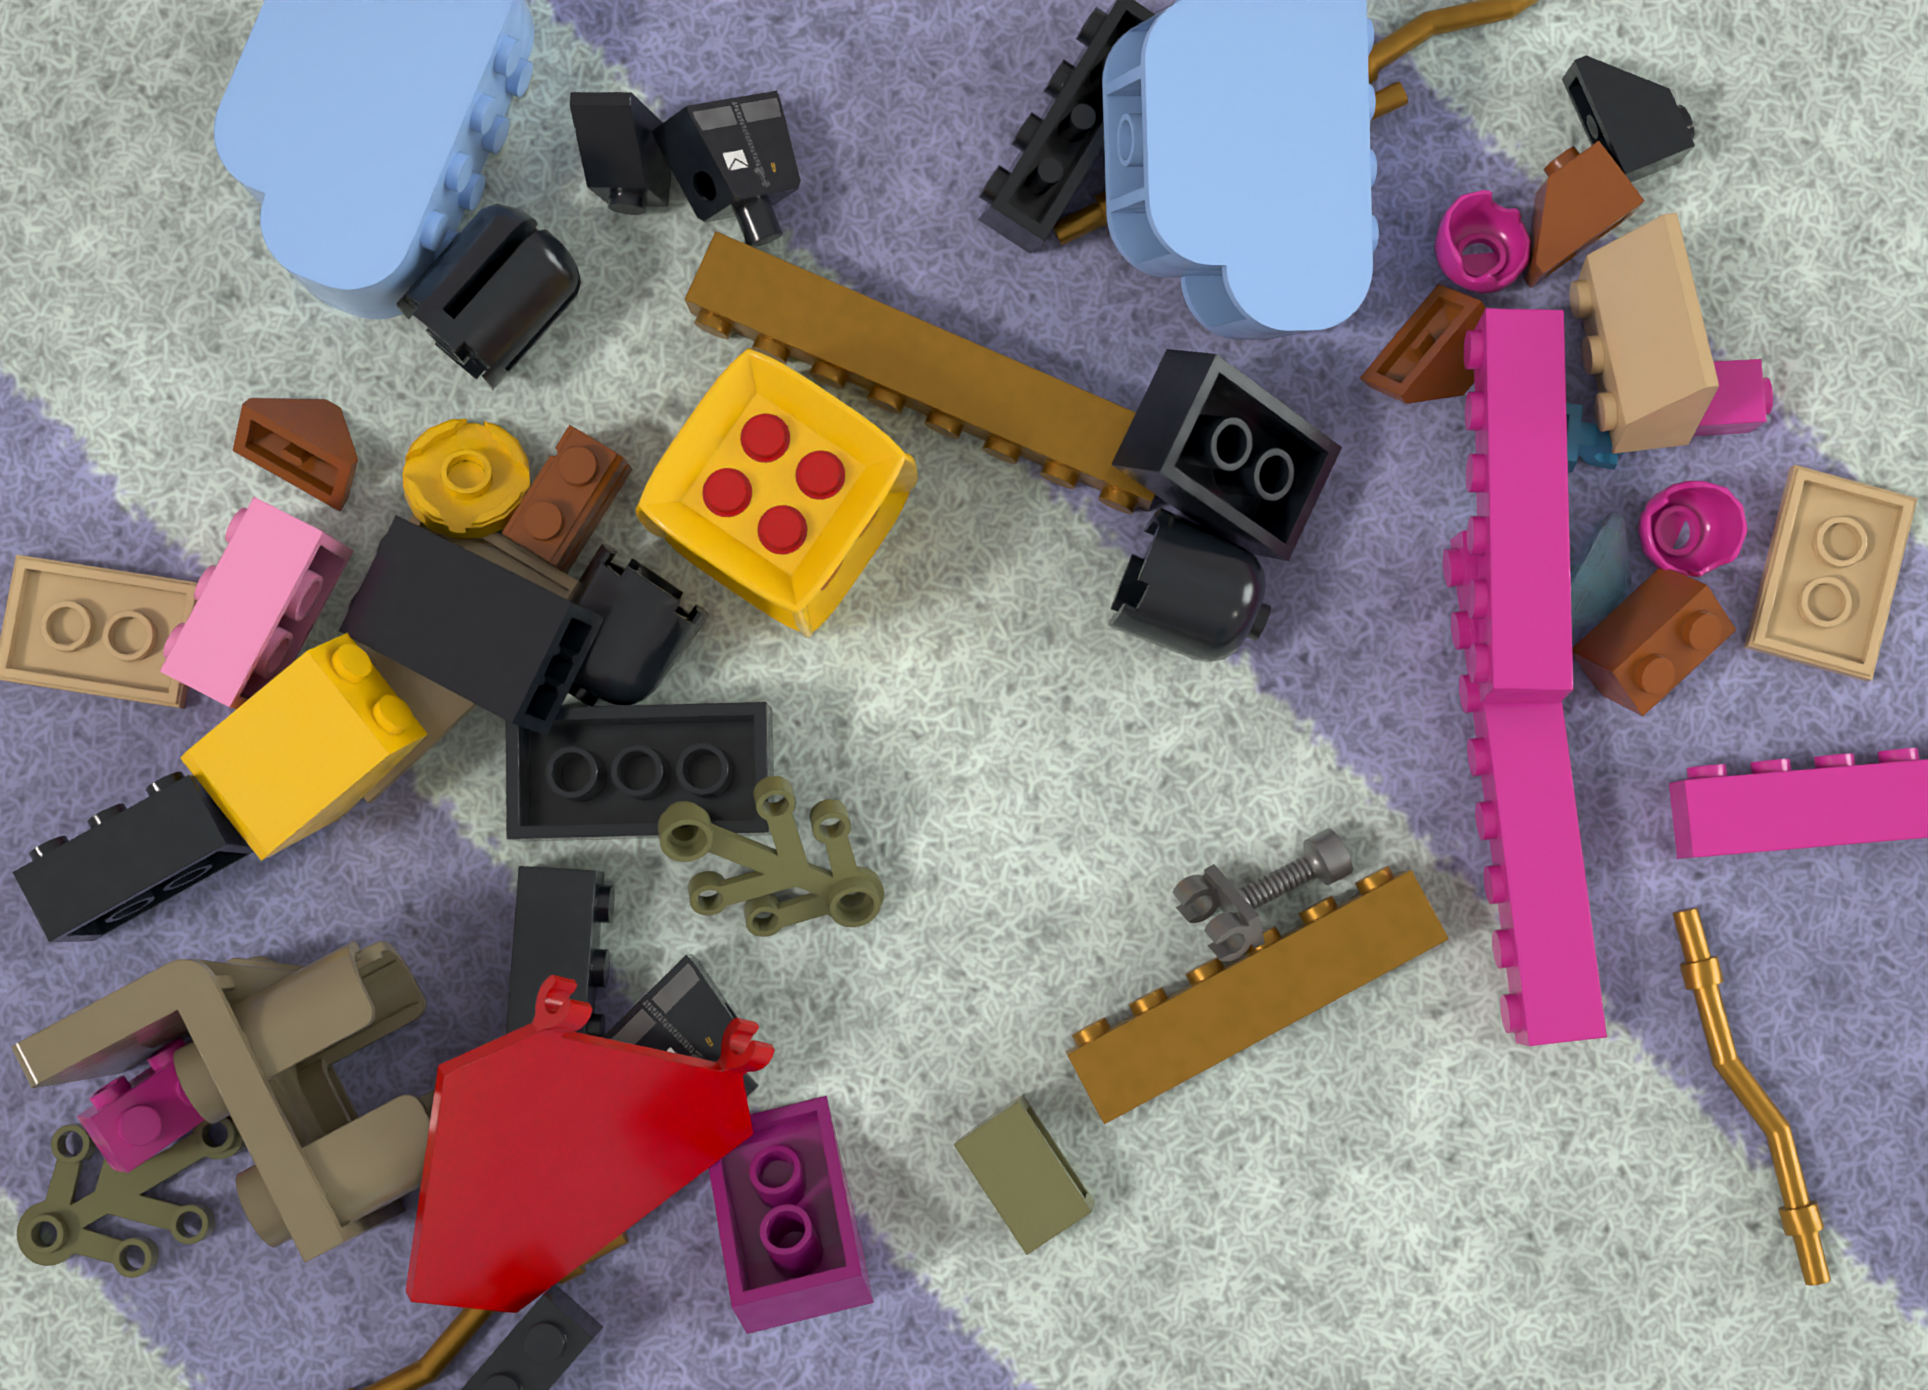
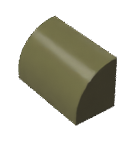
(1025, 1174)

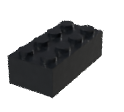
(622, 767)

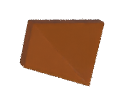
(1428, 350)
(301, 444)

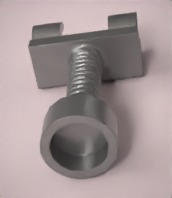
(1239, 923)

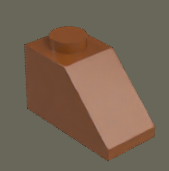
(1576, 207)

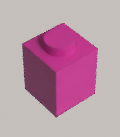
(1740, 400)

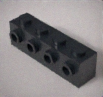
(1061, 143)

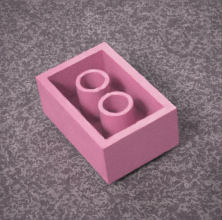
(254, 604)

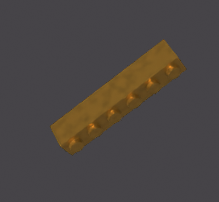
(1256, 994)

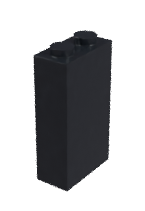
(471, 625)

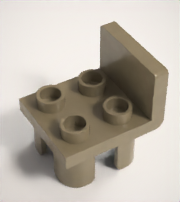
(267, 1059)

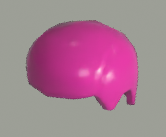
(1480, 220)
(1714, 522)

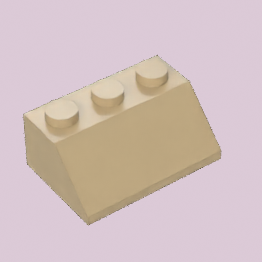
(1645, 338)

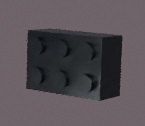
(1227, 453)
(129, 860)

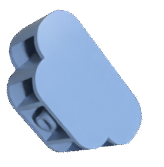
(370, 133)
(1246, 159)

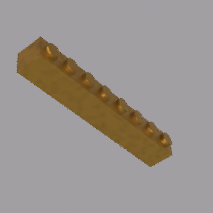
(915, 367)

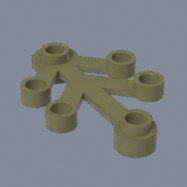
(774, 868)
(119, 1196)

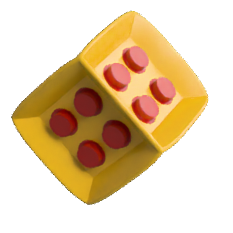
(778, 491)

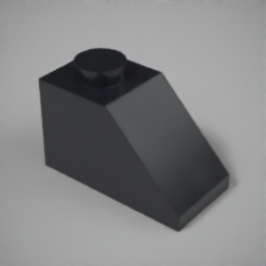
(1629, 117)
(620, 151)

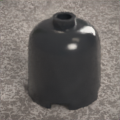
(1191, 592)
(640, 632)

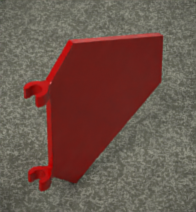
(560, 1148)

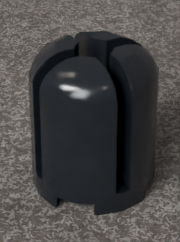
(494, 292)

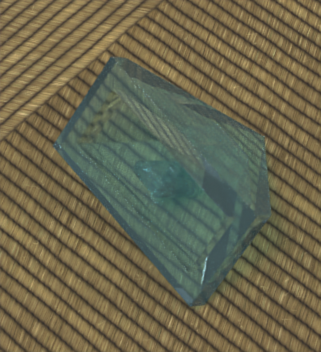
(1601, 574)

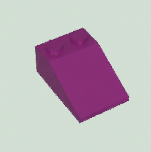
(789, 1220)

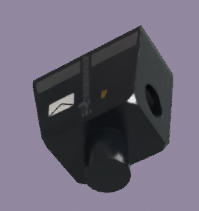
(733, 161)
(680, 1016)

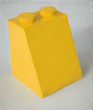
(305, 747)

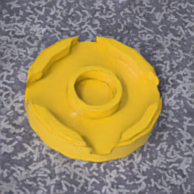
(465, 478)

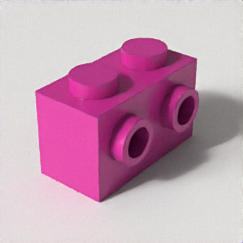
(140, 1115)

